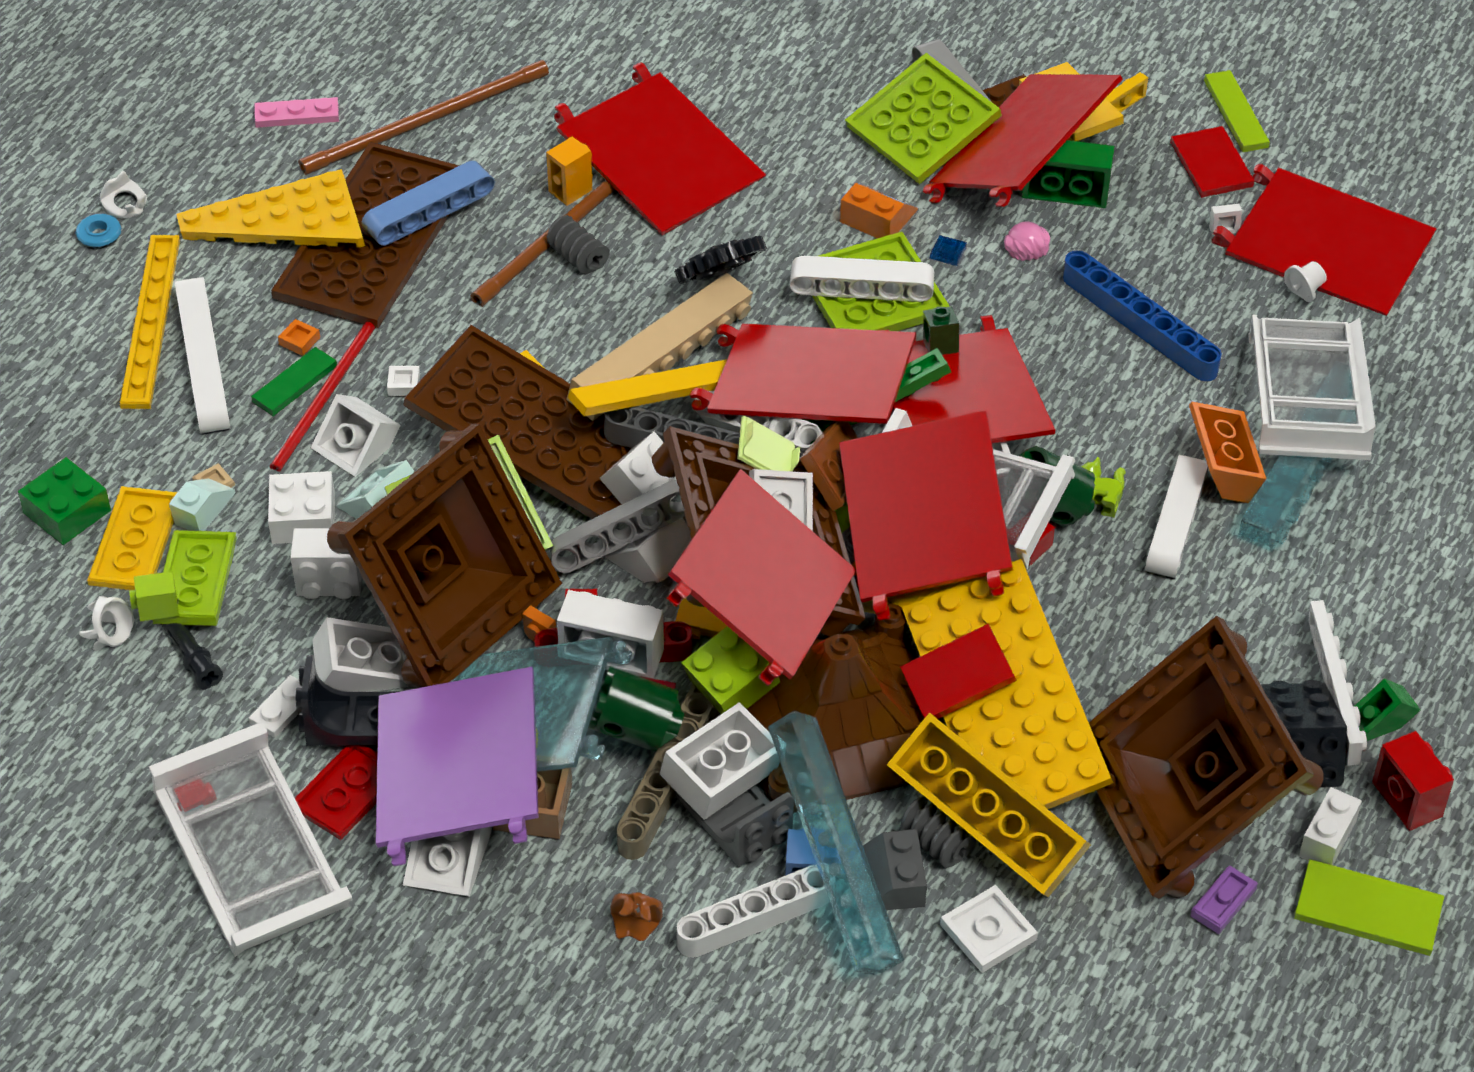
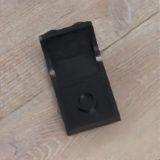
(334, 715)
(1313, 724)

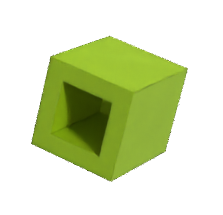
(155, 596)

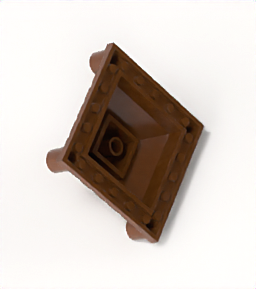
(703, 473)
(449, 558)
(859, 703)
(1195, 758)

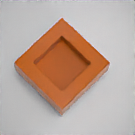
(299, 337)
(535, 621)

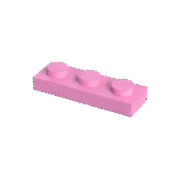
(296, 112)

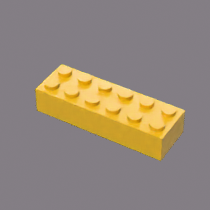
(989, 805)

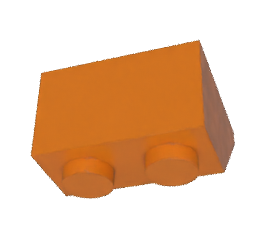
(874, 211)

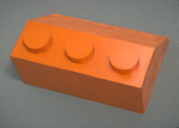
(1229, 451)

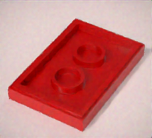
(1212, 161)
(958, 673)
(342, 791)

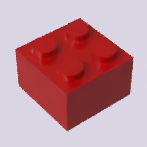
(1413, 780)

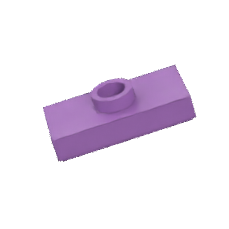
(1224, 899)

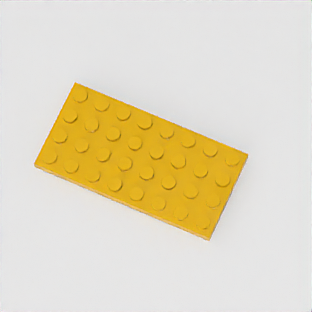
(1035, 724)

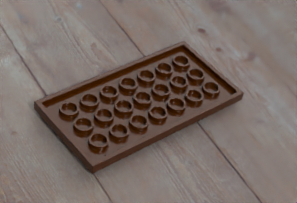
(368, 279)
(528, 410)

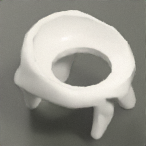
(122, 184)
(112, 611)

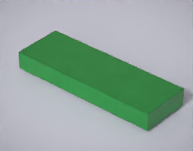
(294, 381)

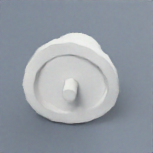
(1305, 280)

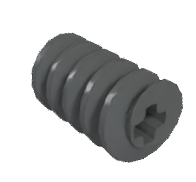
(577, 245)
(935, 835)

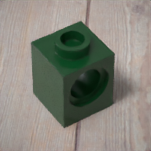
(941, 330)

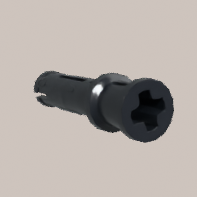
(195, 657)

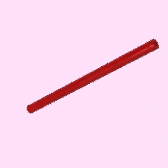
(322, 396)

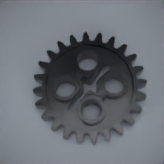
(720, 259)

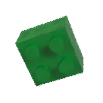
(64, 501)

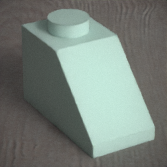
(199, 503)

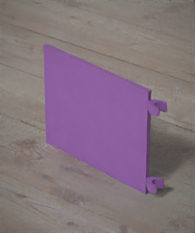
(456, 759)

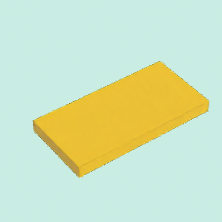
(1100, 120)
(133, 538)

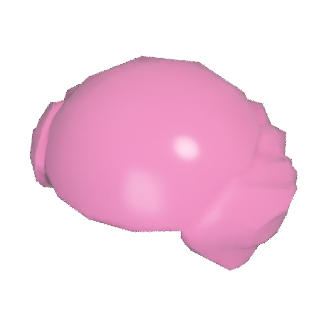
(1027, 241)

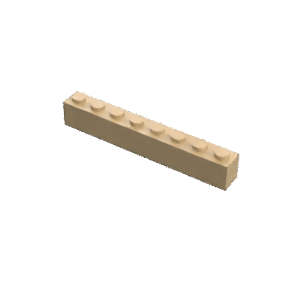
(672, 335)

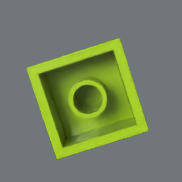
(728, 671)

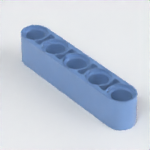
(428, 202)

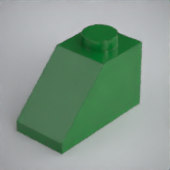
(1385, 709)

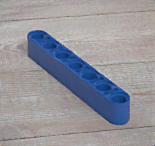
(1142, 316)

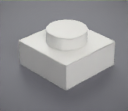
(1226, 216)
(402, 379)

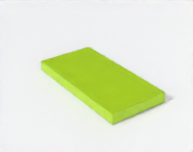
(200, 574)
(1369, 907)

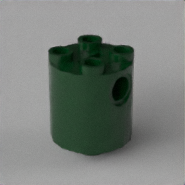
(1078, 494)
(637, 710)

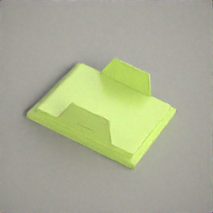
(765, 448)

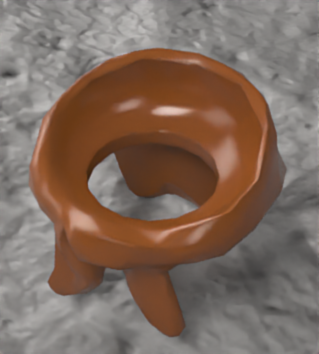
(633, 923)

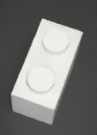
(1330, 827)

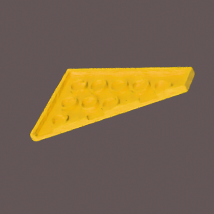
(304, 211)

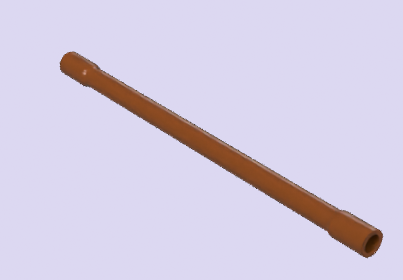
(324, 158)
(492, 286)

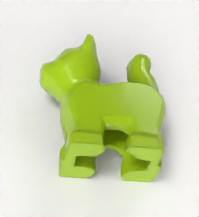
(1107, 490)

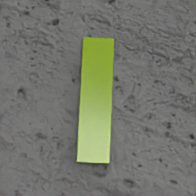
(1236, 111)

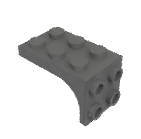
(748, 824)

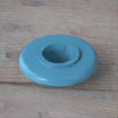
(98, 221)

